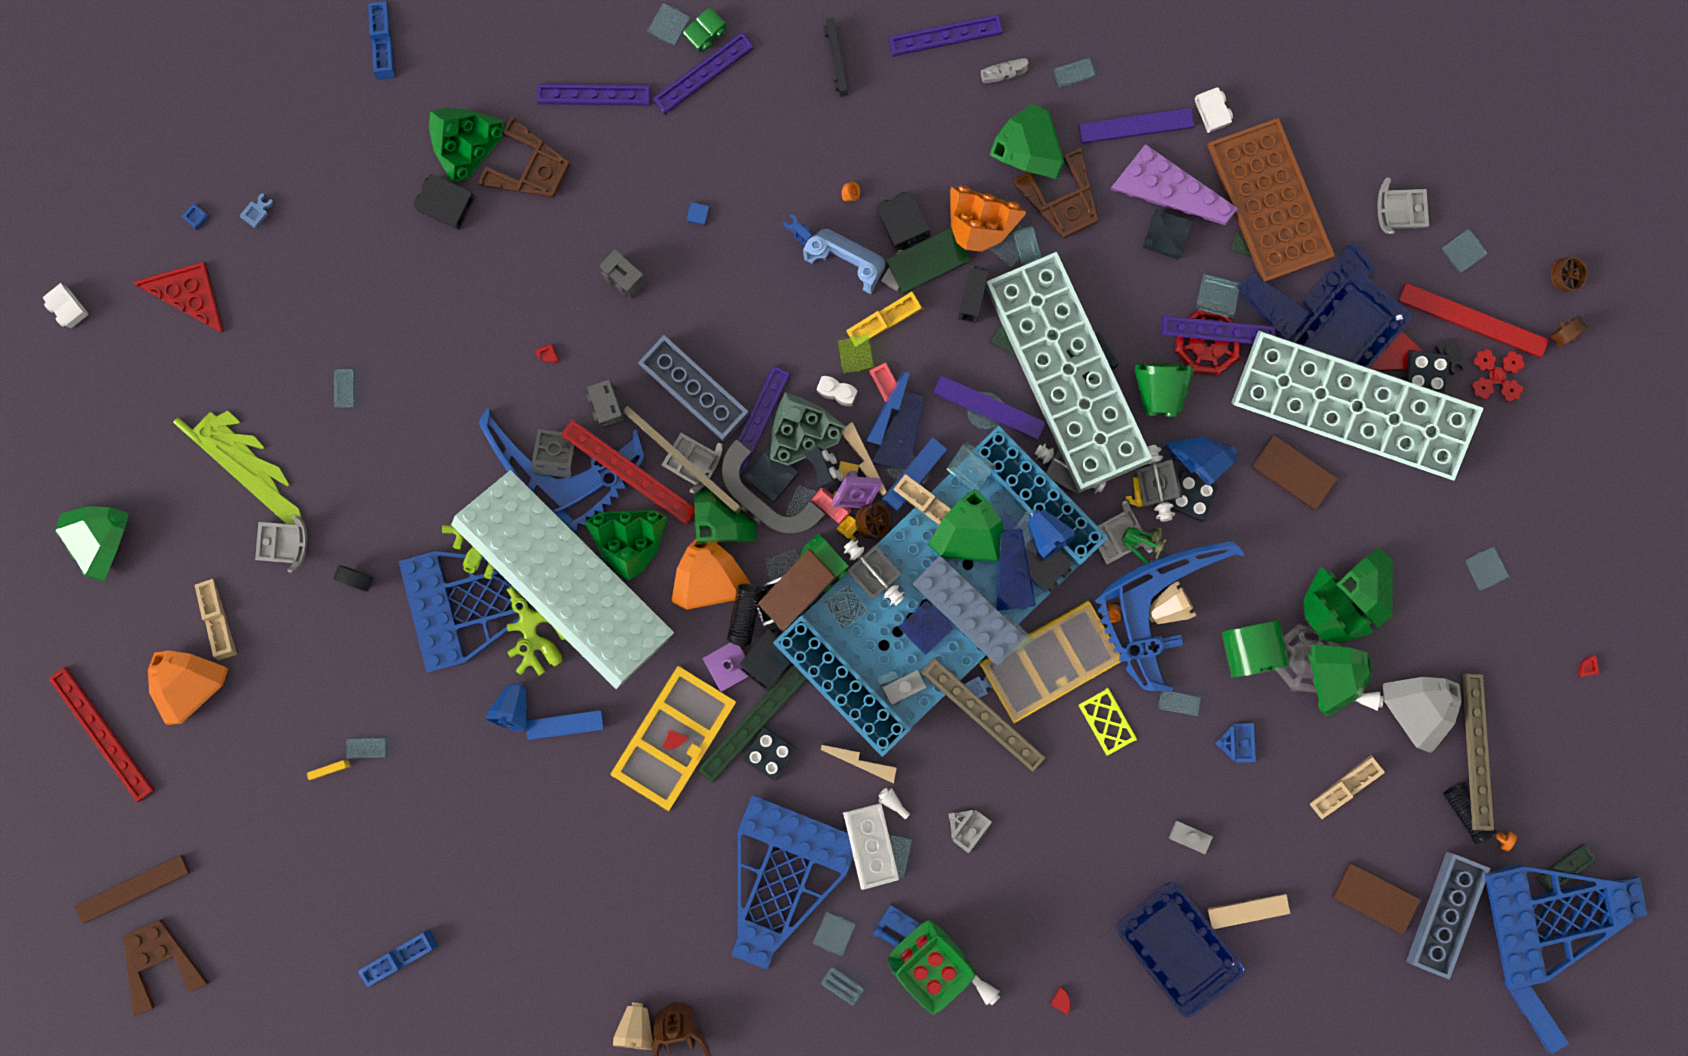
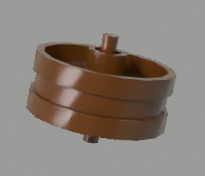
(1561, 274)
(1569, 331)
(865, 519)

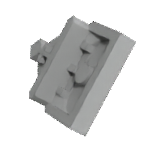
(968, 828)

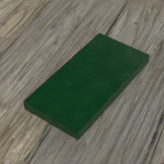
(927, 261)

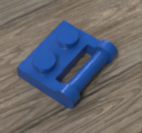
(898, 922)

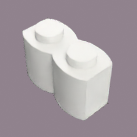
(1213, 109)
(65, 306)
(841, 392)

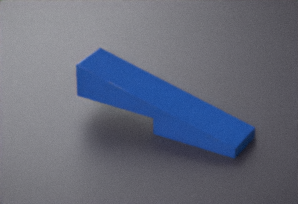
(381, 40)
(894, 401)
(917, 470)
(564, 725)
(398, 958)
(1539, 1018)

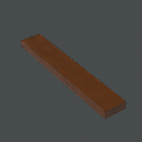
(132, 889)

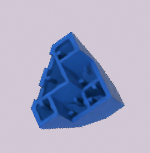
(1203, 456)

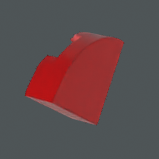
(547, 354)
(1588, 667)
(674, 740)
(1061, 1001)

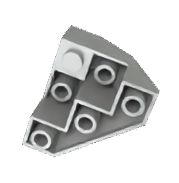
(1424, 708)

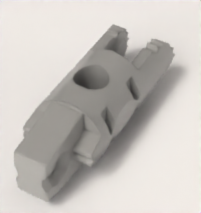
(1004, 70)

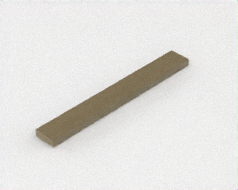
(682, 460)
(983, 714)
(1477, 752)

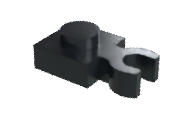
(1452, 349)

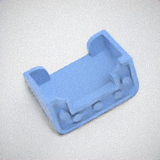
(869, 263)

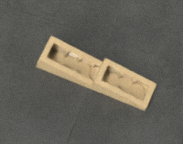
(867, 467)
(921, 499)
(215, 619)
(852, 757)
(1347, 786)
(1248, 911)

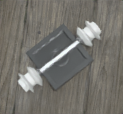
(1058, 469)
(1159, 484)
(874, 572)

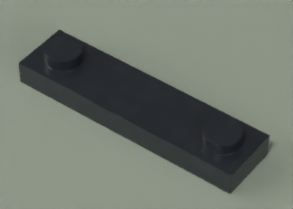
(840, 83)

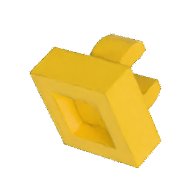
(848, 527)

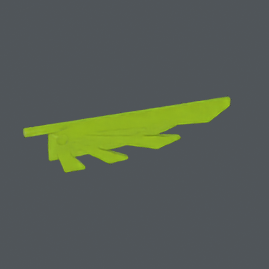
(236, 458)

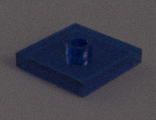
(926, 627)

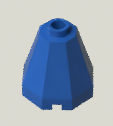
(1049, 533)
(510, 708)

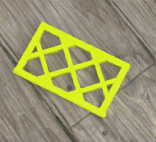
(1091, 719)

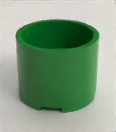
(1255, 649)

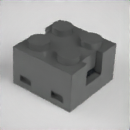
(621, 272)
(606, 404)
(552, 454)

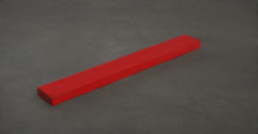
(1473, 320)
(628, 472)
(101, 734)

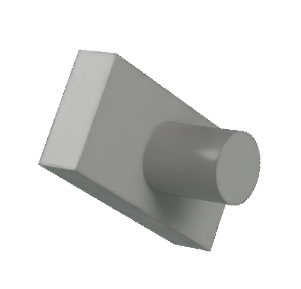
(904, 687)
(1190, 837)

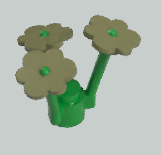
(1134, 536)

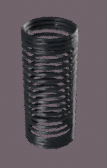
(738, 634)
(1456, 790)

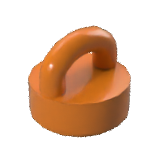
(850, 191)
(1114, 612)
(1507, 841)

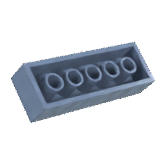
(693, 388)
(968, 611)
(1448, 915)

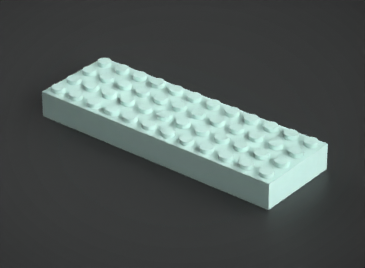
(1356, 405)
(1084, 416)
(562, 578)

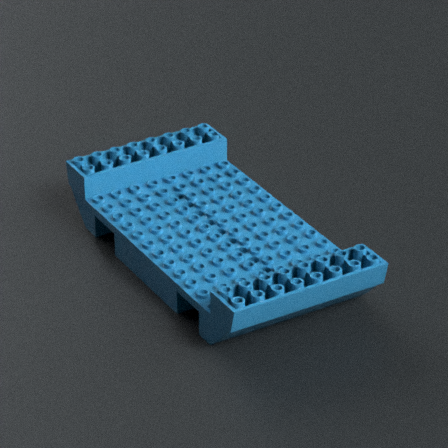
(849, 661)

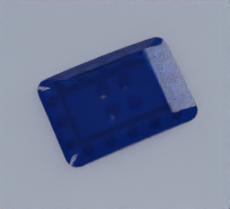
(1355, 322)
(1180, 949)

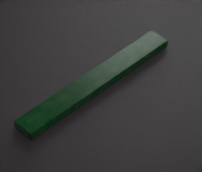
(752, 723)

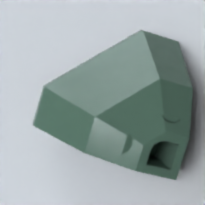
(800, 428)

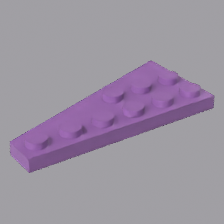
(1165, 184)

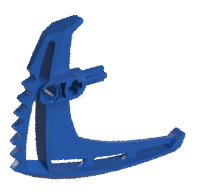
(564, 491)
(1136, 606)

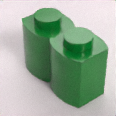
(705, 29)

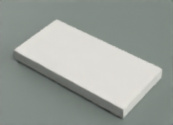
(871, 846)

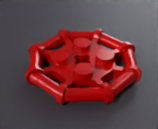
(1206, 353)

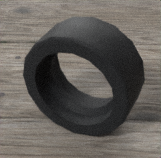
(353, 578)

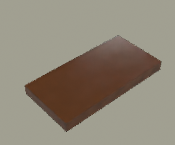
(1294, 472)
(797, 590)
(1376, 898)

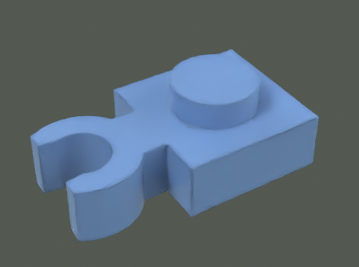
(256, 213)
(978, 686)

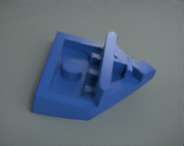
(1239, 742)

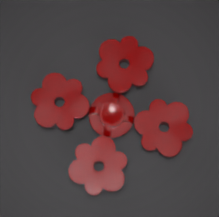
(1498, 375)

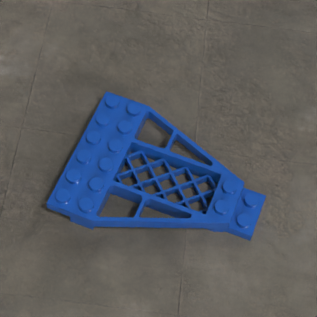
(434, 611)
(798, 836)
(1517, 928)

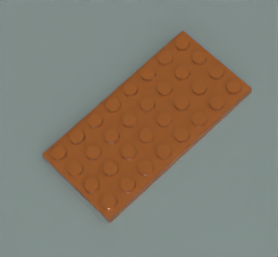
(1270, 200)

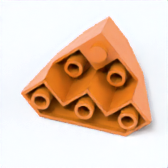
(981, 218)
(706, 576)
(182, 683)

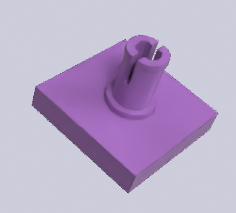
(856, 491)
(724, 666)

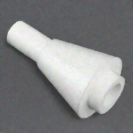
(1371, 700)
(889, 799)
(987, 992)

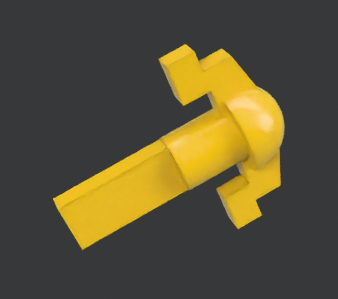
(1138, 502)

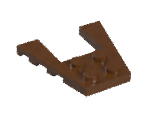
(543, 172)
(1070, 212)
(149, 947)

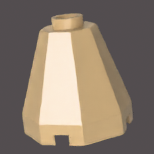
(1171, 606)
(634, 1029)

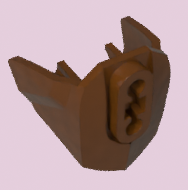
(677, 1024)

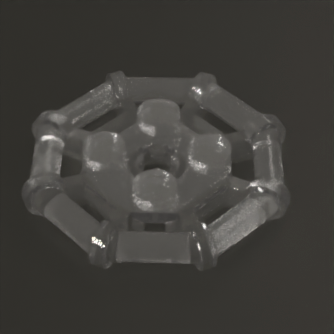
(1296, 658)

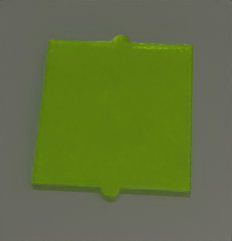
(855, 354)

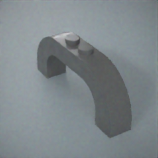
(749, 501)

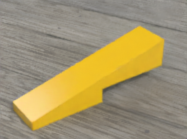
(888, 317)

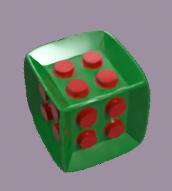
(931, 967)

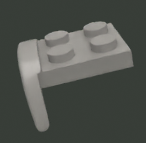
(1402, 208)
(698, 455)
(1114, 530)
(282, 543)

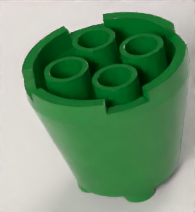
(1163, 387)

